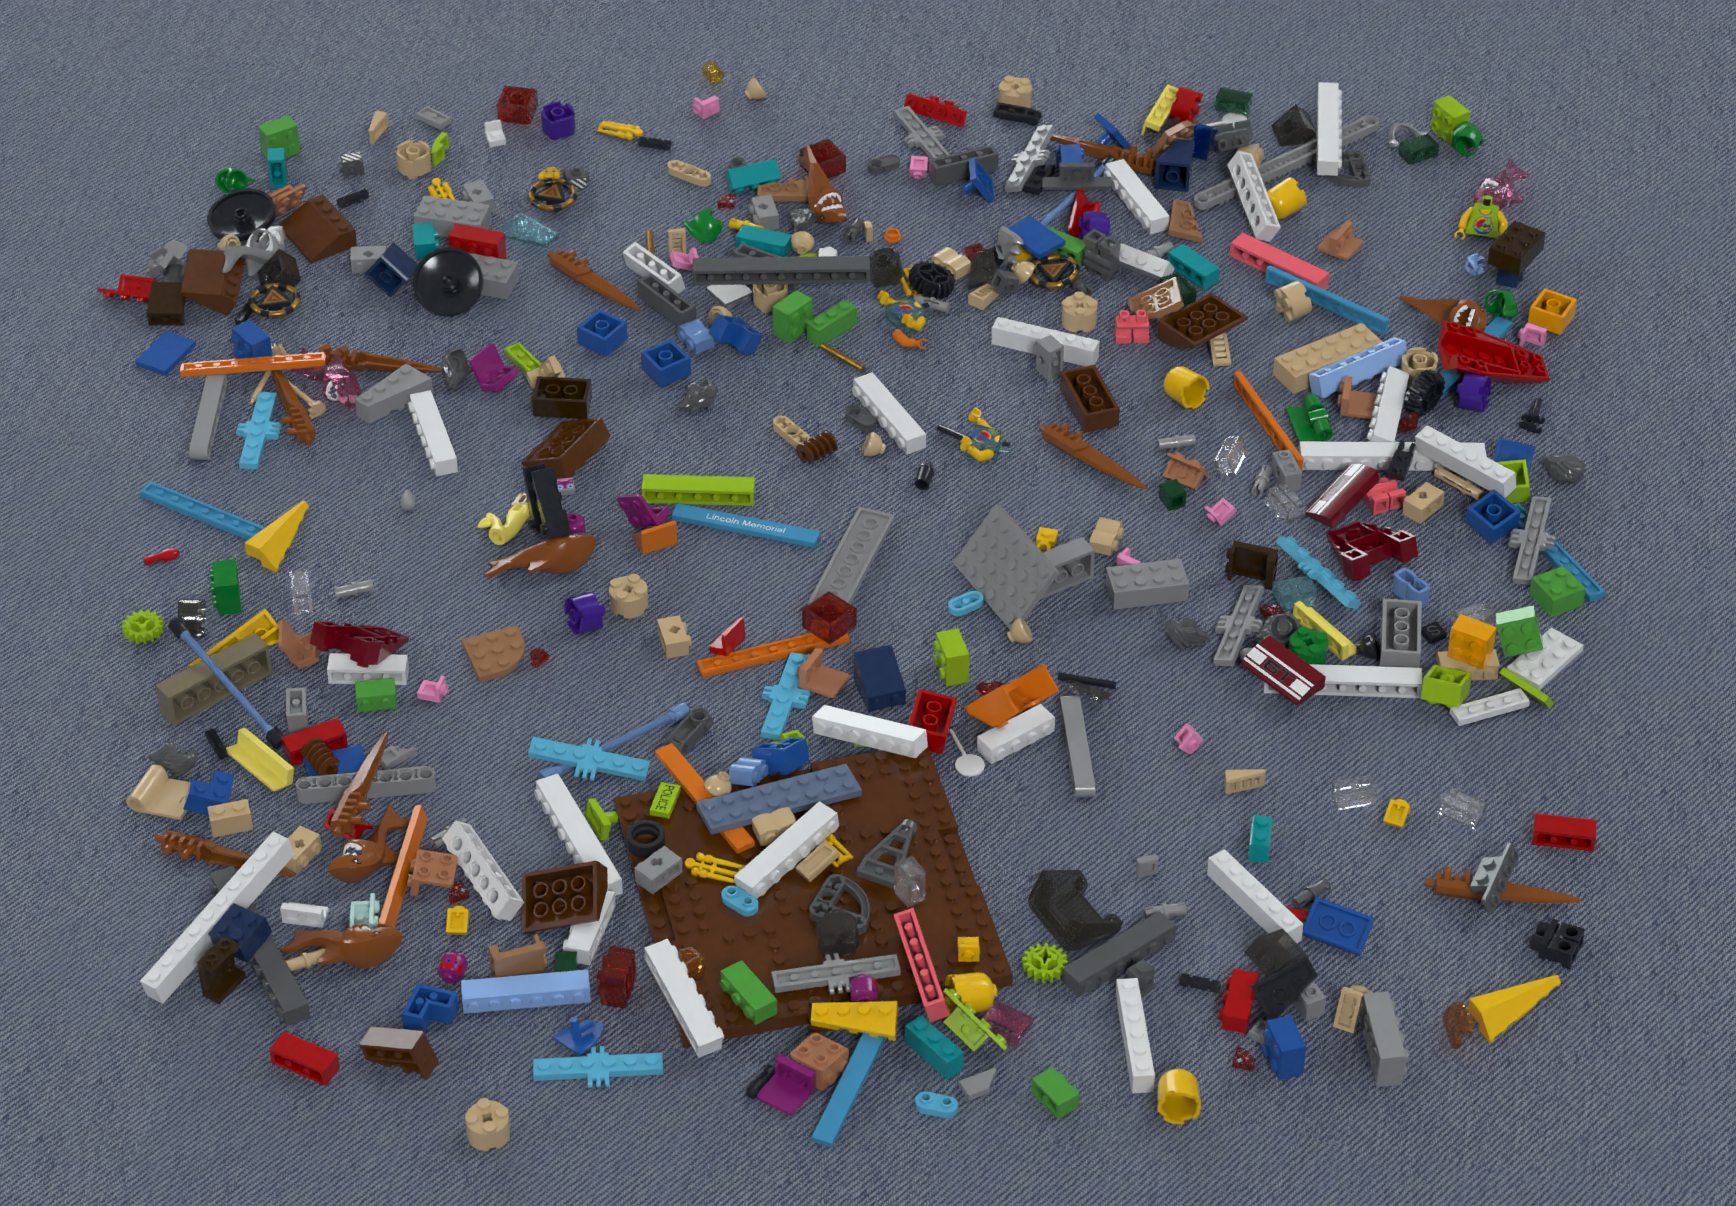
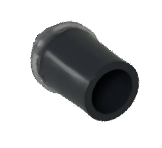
(924, 475)

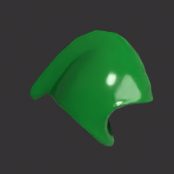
(1467, 136)
(232, 177)
(704, 226)
(1503, 304)

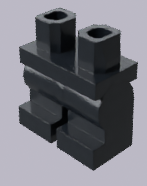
(1559, 942)

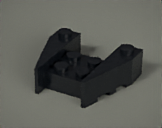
(545, 502)

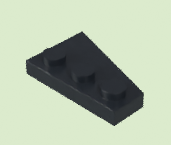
(1284, 987)

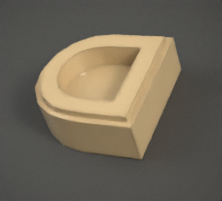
(868, 230)

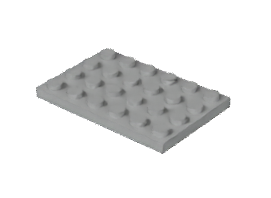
(1006, 566)

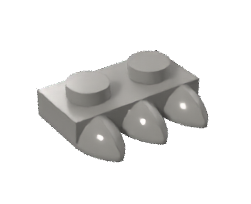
(1008, 240)

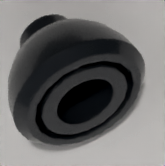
(1369, 646)

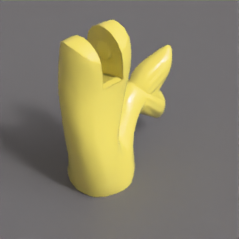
(502, 533)

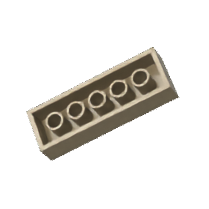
(200, 688)

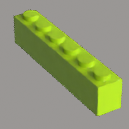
(698, 489)

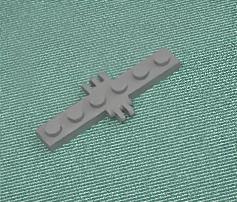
(919, 134)
(1029, 158)
(1531, 540)
(1238, 625)
(835, 973)

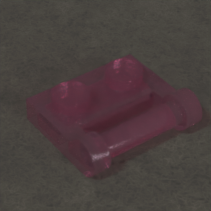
(1009, 1019)

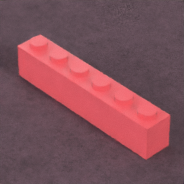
(1261, 255)
(921, 965)

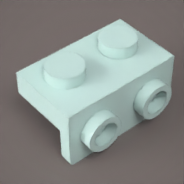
(365, 912)

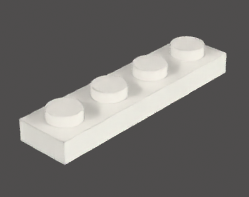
(1489, 707)

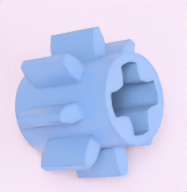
(1475, 264)

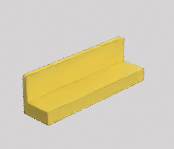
(1160, 110)
(1337, 642)
(261, 761)

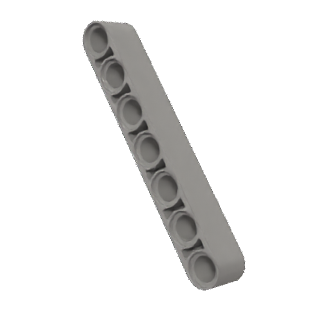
(208, 417)
(1077, 746)
(385, 784)

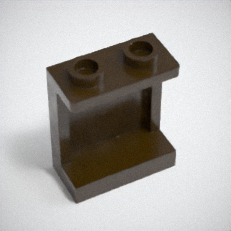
(166, 304)
(1252, 562)
(218, 971)

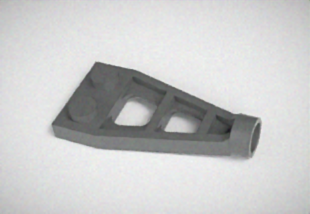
(882, 872)

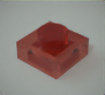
(971, 250)

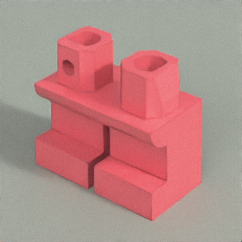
(1137, 324)
(1384, 496)

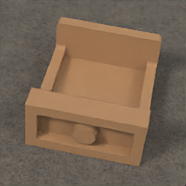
(518, 961)

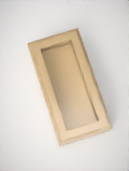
(817, 861)

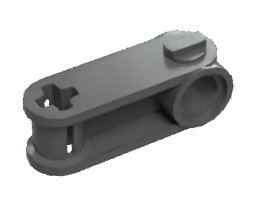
(690, 730)

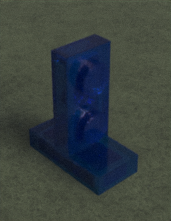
(1203, 138)

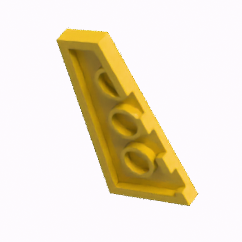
(864, 1017)

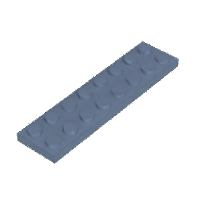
(797, 793)

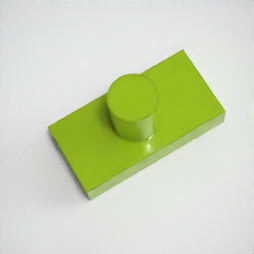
(600, 820)

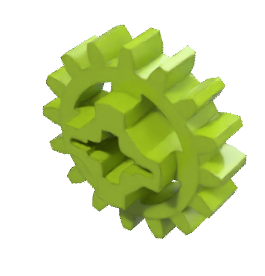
(142, 626)
(1034, 962)

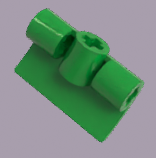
(1310, 420)

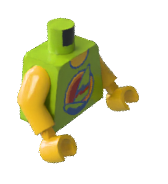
(1483, 220)

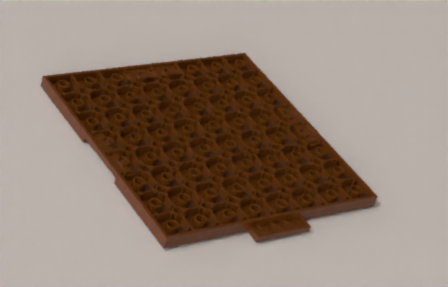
(781, 932)

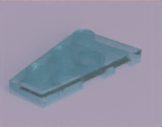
(530, 231)

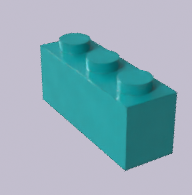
(752, 176)
(764, 239)
(1193, 267)
(934, 1047)

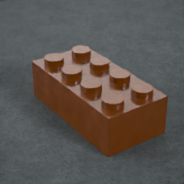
(1089, 398)

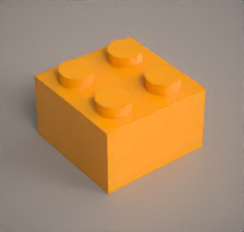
(1552, 311)
(1471, 641)

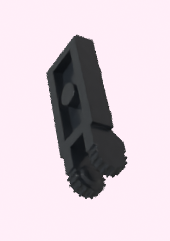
(1017, 113)
(1035, 181)
(1400, 462)

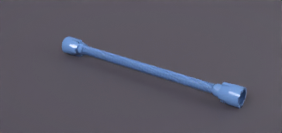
(676, 714)

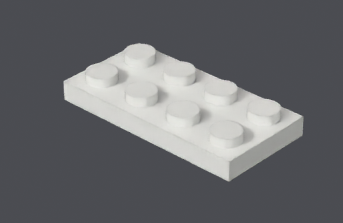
(1542, 665)

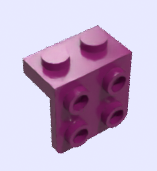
(490, 369)
(639, 511)
(788, 1086)

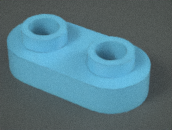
(965, 603)
(737, 898)
(934, 1104)

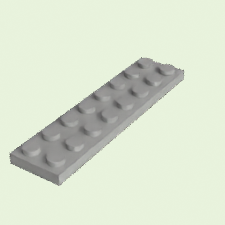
(854, 554)

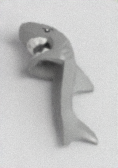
(256, 252)

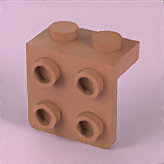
(287, 198)
(1355, 403)
(297, 648)
(819, 678)
(431, 869)
(824, 1057)

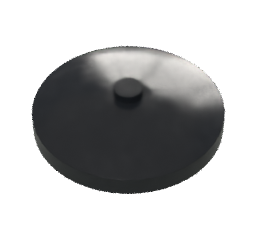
(241, 213)
(448, 282)

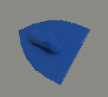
(580, 1036)

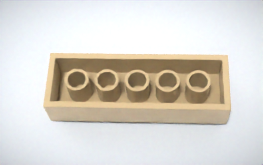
(1294, 366)

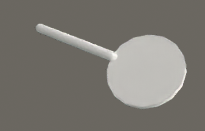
(1229, 118)
(968, 764)

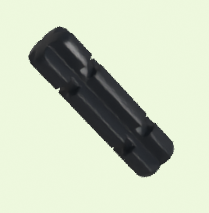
(655, 143)
(352, 198)
(244, 314)
(216, 743)
(1200, 983)
(760, 1081)

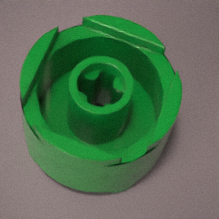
(1309, 645)

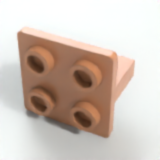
(1341, 242)
(1185, 471)

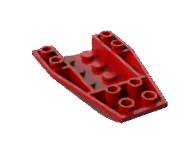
(1479, 353)

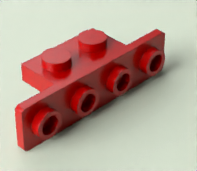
(936, 109)
(1079, 208)
(132, 287)

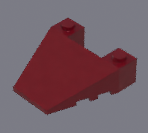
(1364, 544)
(365, 643)

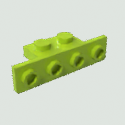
(968, 1026)

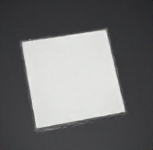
(729, 294)

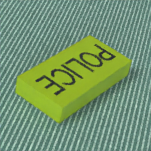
(665, 800)

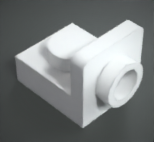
(494, 133)

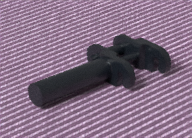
(1529, 420)

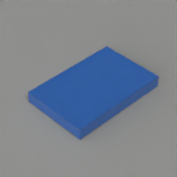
(1037, 237)
(165, 353)
(349, 759)
(1337, 926)

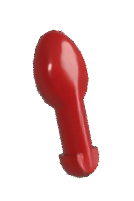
(166, 555)

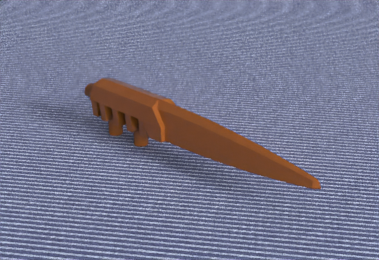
(1138, 162)
(584, 275)
(368, 361)
(295, 411)
(1078, 449)
(355, 796)
(204, 849)
(1460, 888)

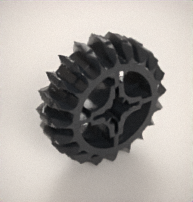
(931, 280)
(1424, 392)

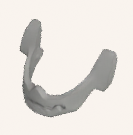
(1406, 127)

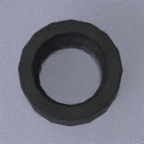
(645, 827)

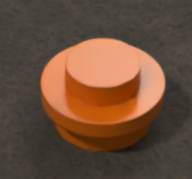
(892, 236)

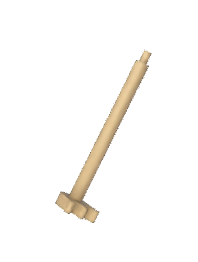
(276, 351)
(317, 407)

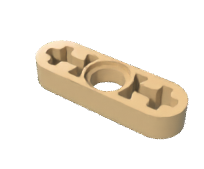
(698, 177)
(783, 426)

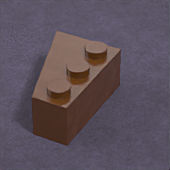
(400, 1048)

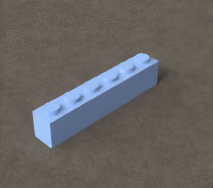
(1359, 366)
(525, 991)

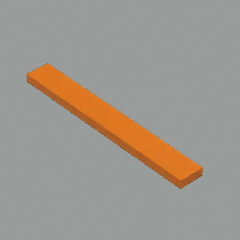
(253, 364)
(1264, 417)
(764, 654)
(694, 787)
(402, 870)

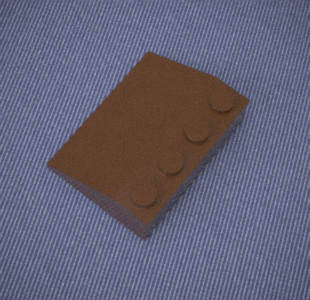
(319, 229)
(207, 283)
(1199, 322)
(569, 446)
(563, 896)

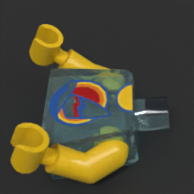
(904, 314)
(985, 440)

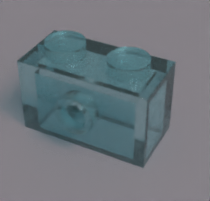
(1294, 590)

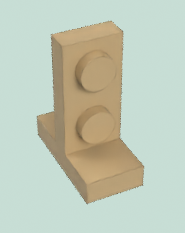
(549, 368)
(1349, 1007)

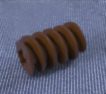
(817, 447)
(320, 757)

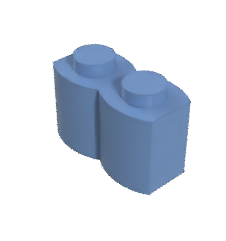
(695, 336)
(1409, 587)
(748, 771)

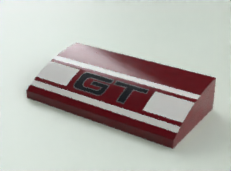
(1343, 494)
(1284, 671)

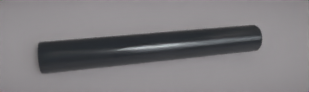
(953, 433)
(1088, 680)

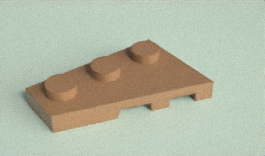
(786, 192)
(1183, 223)

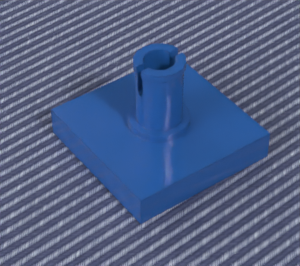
(1110, 133)
(979, 180)
(1511, 450)

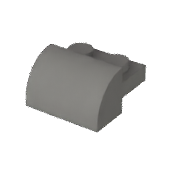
(165, 256)

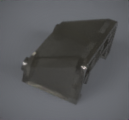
(1066, 913)

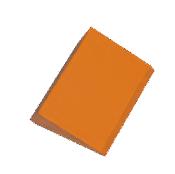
(656, 537)

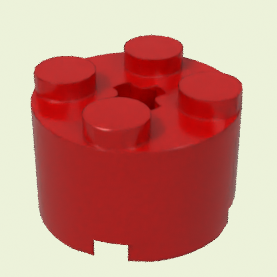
(1186, 104)

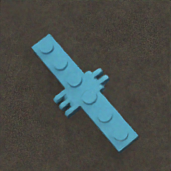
(258, 430)
(1316, 571)
(784, 697)
(589, 759)
(598, 1067)

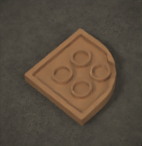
(1180, 131)
(1158, 300)
(495, 652)

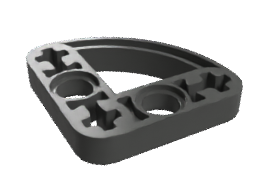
(1353, 160)
(843, 884)

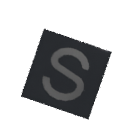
(1433, 632)

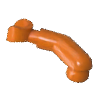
(904, 341)

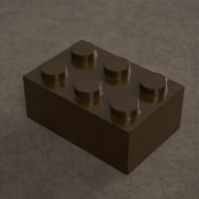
(1516, 248)
(562, 397)

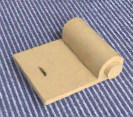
(159, 794)

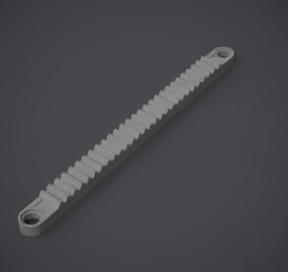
(1285, 163)

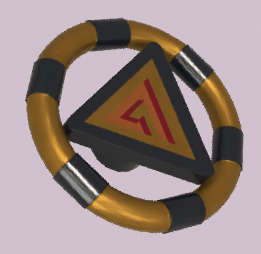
(552, 195)
(1055, 271)
(274, 300)

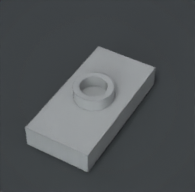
(433, 118)

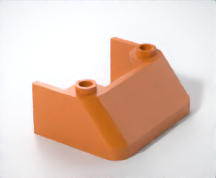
(1013, 697)

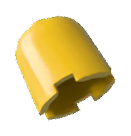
(1286, 198)
(1186, 387)
(973, 989)
(1178, 1096)

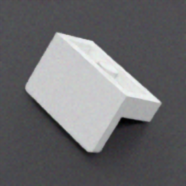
(304, 914)

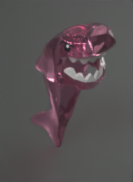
(1504, 192)
(334, 375)

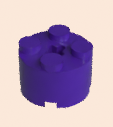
(558, 120)
(1092, 221)
(1474, 392)
(584, 613)

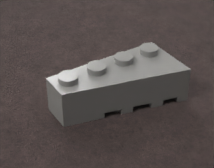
(391, 393)

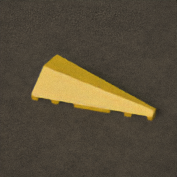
(276, 538)
(261, 624)
(1503, 1007)

